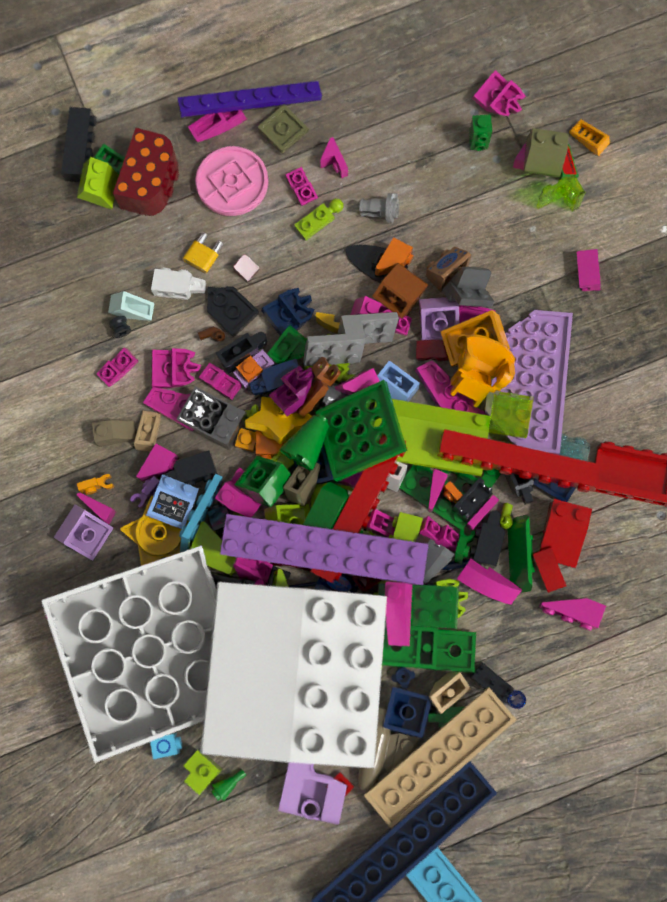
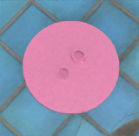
(232, 181)

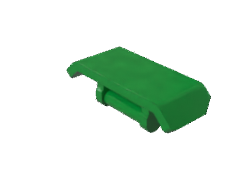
(327, 507)
(521, 553)

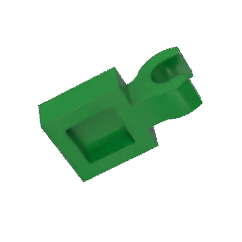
(462, 548)

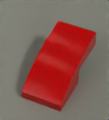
(549, 569)

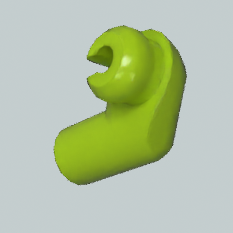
(506, 519)

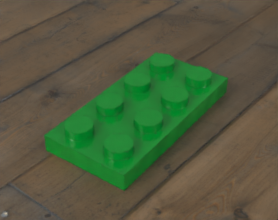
(432, 605)

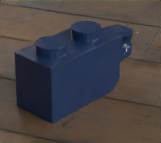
(271, 378)

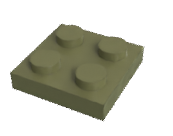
(283, 129)

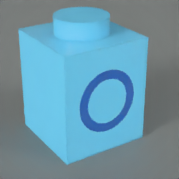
(166, 746)

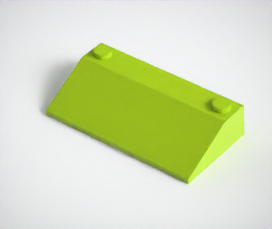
(423, 428)

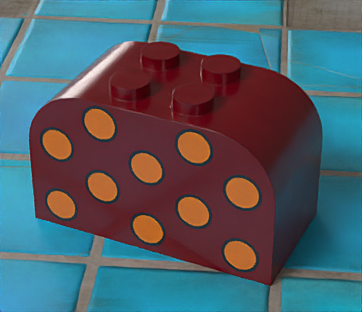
(147, 174)

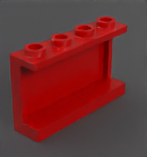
(631, 473)

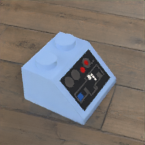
(172, 502)

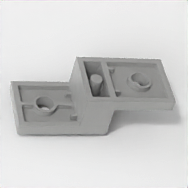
(352, 336)

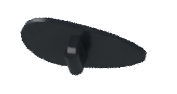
(366, 259)

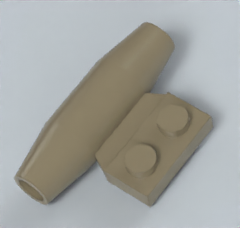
(389, 752)

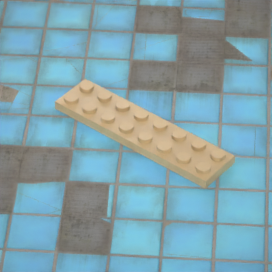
(440, 757)

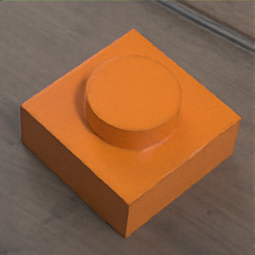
(249, 369)
(452, 492)

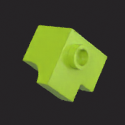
(202, 771)

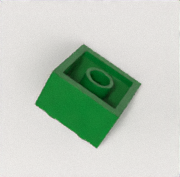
(264, 480)

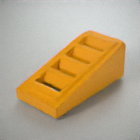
(596, 146)

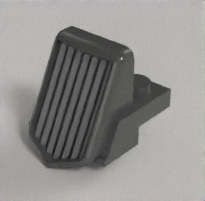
(469, 287)

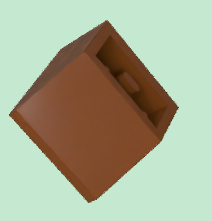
(400, 290)

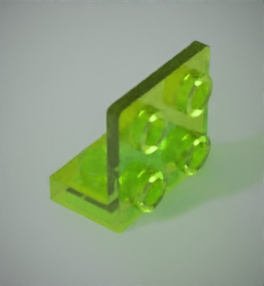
(566, 187)
(511, 414)

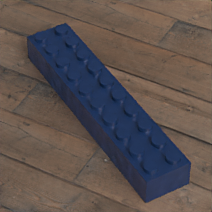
(410, 839)

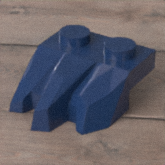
(288, 310)

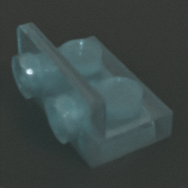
(574, 448)

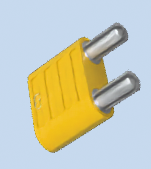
(200, 255)

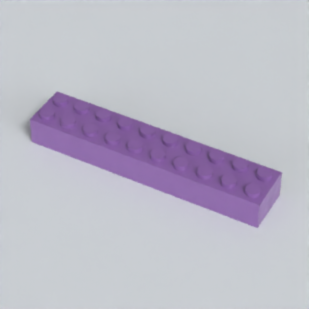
(324, 549)

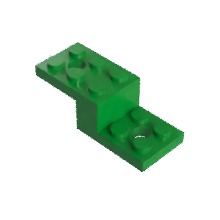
(431, 648)

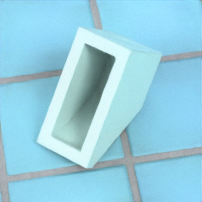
(131, 306)

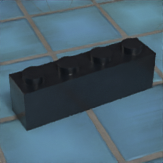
(78, 142)

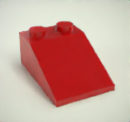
(565, 531)

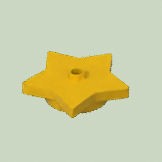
(274, 422)
(144, 535)

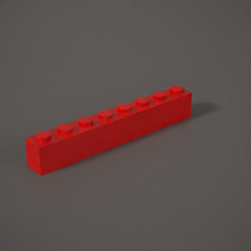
(518, 460)
(362, 501)

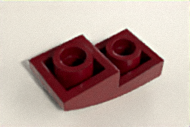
(431, 350)

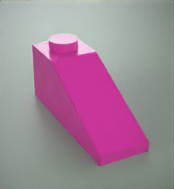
(398, 612)

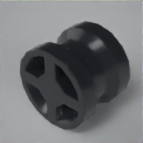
(120, 327)

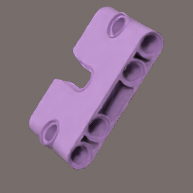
(307, 786)

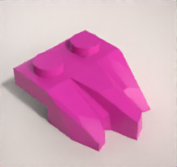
(499, 95)
(172, 368)

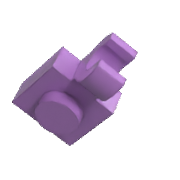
(148, 490)

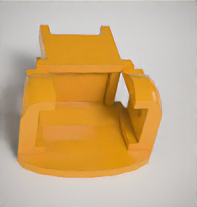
(478, 364)

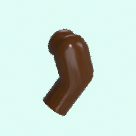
(212, 332)

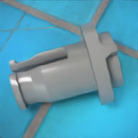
(381, 207)

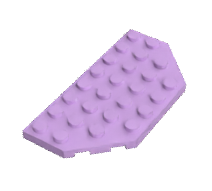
(541, 368)

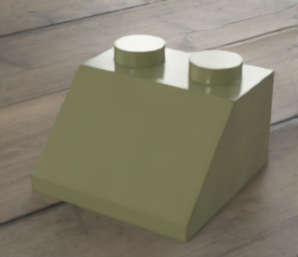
(545, 152)

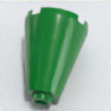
(307, 442)

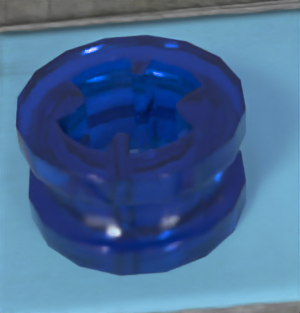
(518, 705)

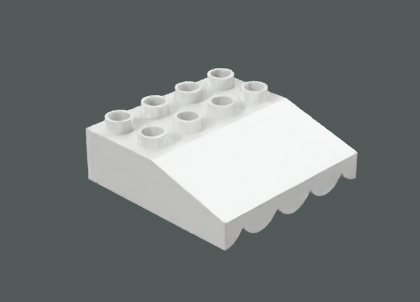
(137, 650)
(294, 675)

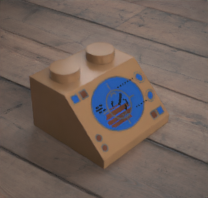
(447, 266)

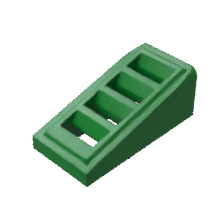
(111, 153)

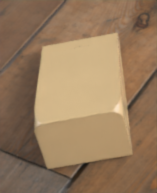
(147, 431)

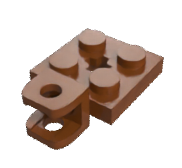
(319, 384)

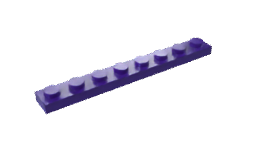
(249, 98)

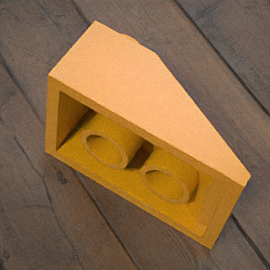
(486, 324)

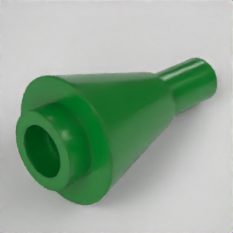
(224, 788)

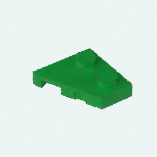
(288, 347)

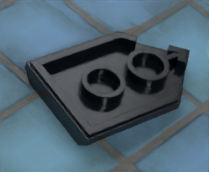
(230, 309)

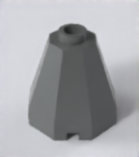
(437, 557)

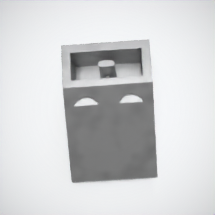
(212, 417)

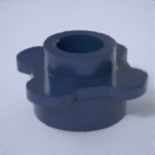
(404, 682)

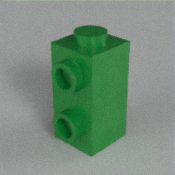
(480, 132)

